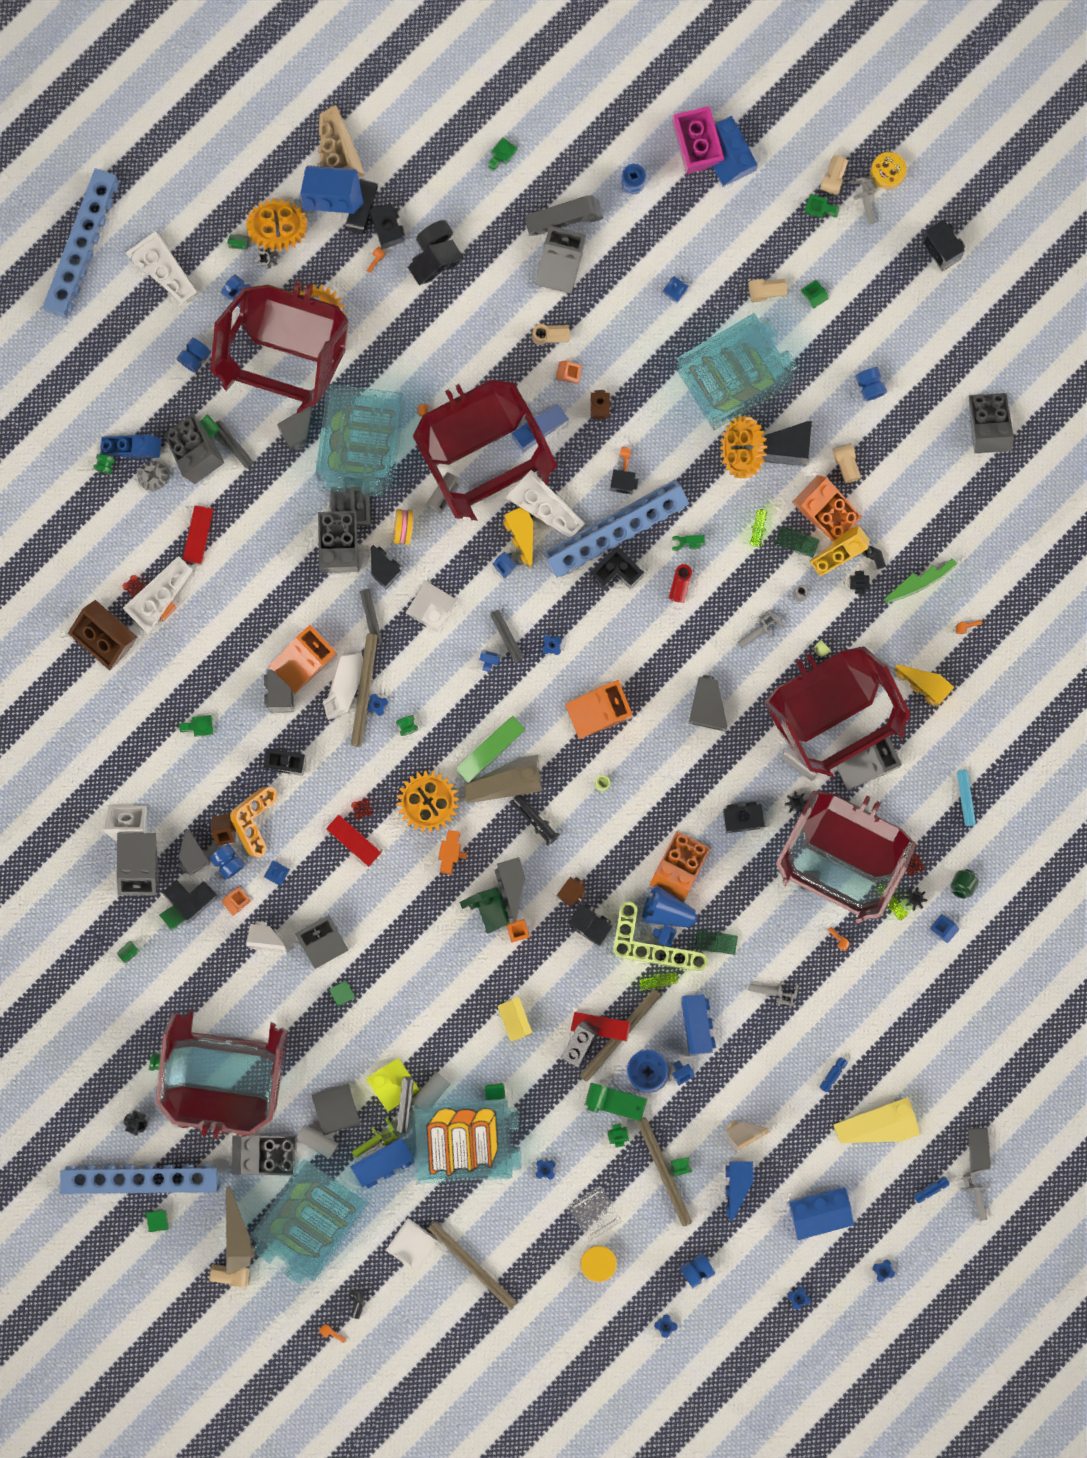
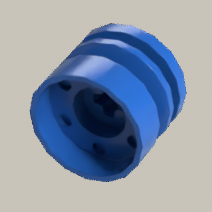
(640, 1062)

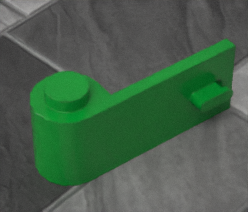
(615, 1102)

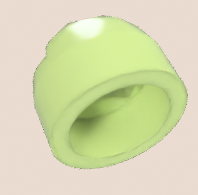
(821, 649)
(604, 780)

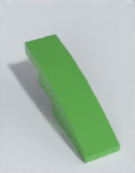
(914, 584)
(490, 749)

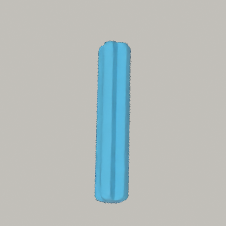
(966, 798)

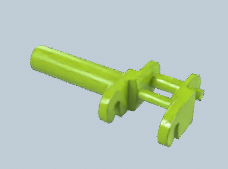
(374, 1140)

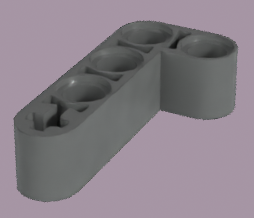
(561, 215)

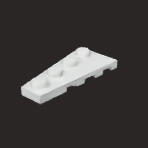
(159, 263)
(544, 504)
(156, 596)

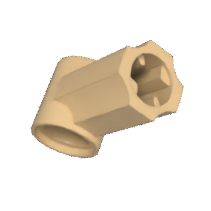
(833, 179)
(762, 290)
(553, 334)
(845, 457)
(236, 1279)

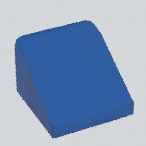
(944, 928)

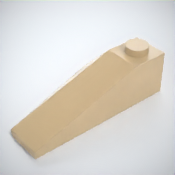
(336, 145)

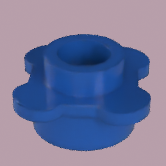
(550, 640)
(381, 701)
(541, 1173)
(889, 1273)
(798, 1303)
(660, 1326)

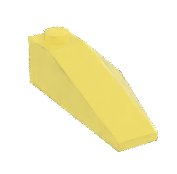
(884, 1124)

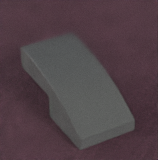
(979, 1148)

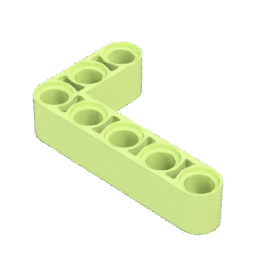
(651, 949)

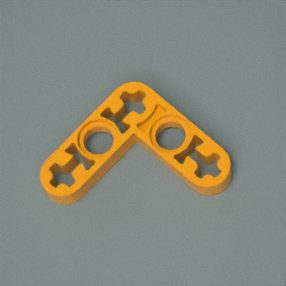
(248, 815)

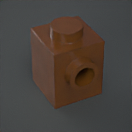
(600, 405)
(223, 829)
(572, 892)

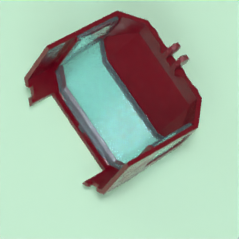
(846, 854)
(219, 1079)

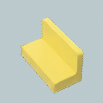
(514, 1019)

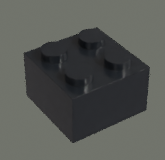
(943, 245)

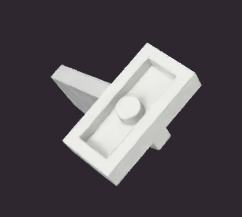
(343, 685)

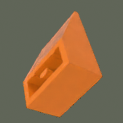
(826, 508)
(303, 659)
(599, 709)
(680, 865)

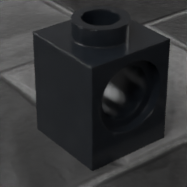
(623, 482)

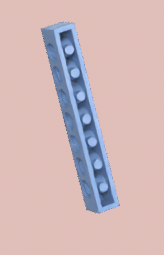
(99, 180)
(588, 537)
(69, 1185)

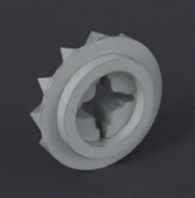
(153, 484)

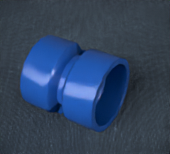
(633, 178)
(233, 287)
(193, 355)
(871, 384)
(227, 862)
(697, 1270)

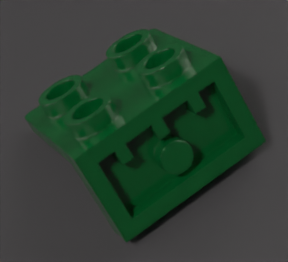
(490, 908)

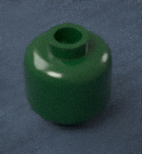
(964, 883)

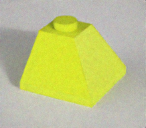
(388, 1083)

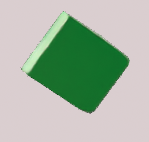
(238, 242)
(815, 294)
(209, 425)
(172, 918)
(127, 952)
(341, 993)
(495, 1091)
(157, 1221)

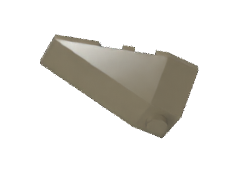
(512, 779)
(238, 1240)

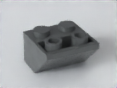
(279, 694)
(321, 942)

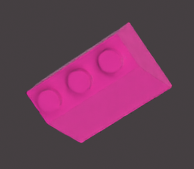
(697, 139)

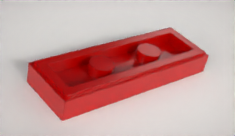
(198, 534)
(353, 840)
(609, 1027)

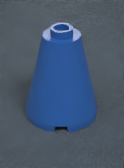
(667, 910)

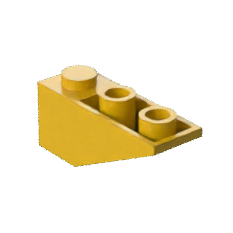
(521, 527)
(841, 550)
(931, 685)

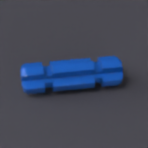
(833, 1074)
(931, 1189)

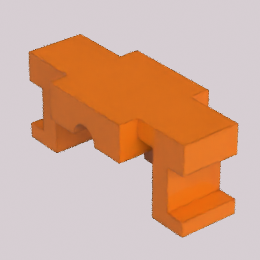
(450, 852)

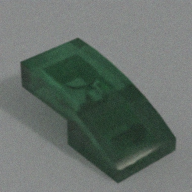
(797, 541)
(715, 942)

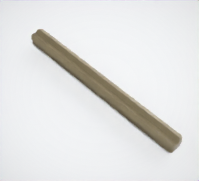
(364, 690)
(612, 1044)
(664, 1172)
(472, 1265)

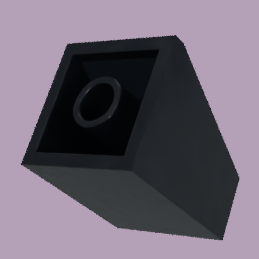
(789, 445)

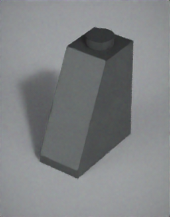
(707, 705)

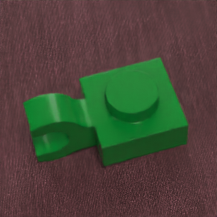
(502, 152)
(818, 206)
(693, 542)
(201, 726)

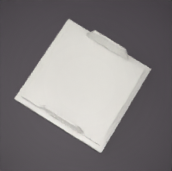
(412, 1245)

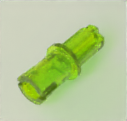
(758, 528)
(897, 908)
(658, 981)

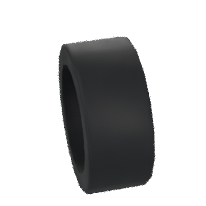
(434, 233)

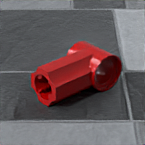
(680, 585)

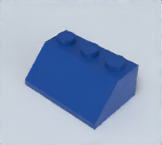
(737, 156)
(331, 189)
(697, 1024)
(382, 1163)
(821, 1213)

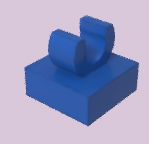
(675, 289)
(504, 564)
(489, 659)
(276, 873)
(665, 935)
(682, 1073)

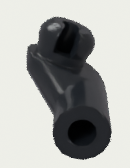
(876, 555)
(359, 1303)

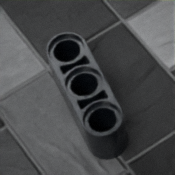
(358, 221)

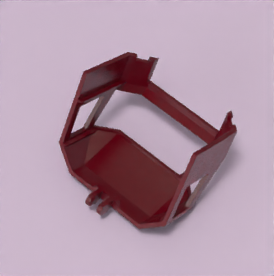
(287, 324)
(472, 423)
(831, 695)

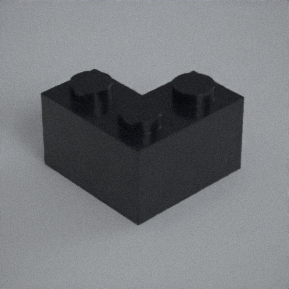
(434, 260)
(617, 565)
(187, 903)
(589, 925)

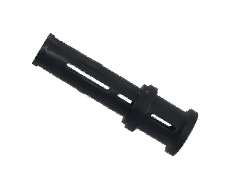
(541, 826)

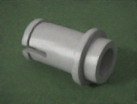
(798, 597)

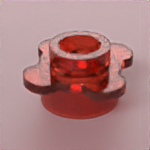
(133, 581)
(357, 805)
(918, 866)

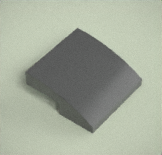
(352, 501)
(335, 1109)

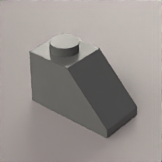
(191, 855)

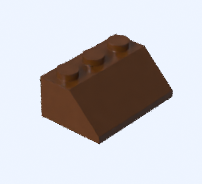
(102, 634)

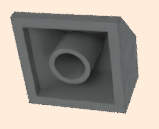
(296, 429)

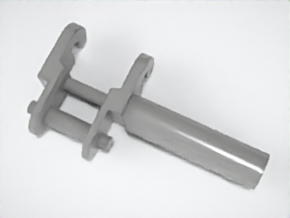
(866, 199)
(760, 630)
(775, 992)
(977, 1194)

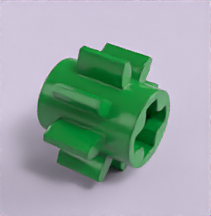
(618, 1135)

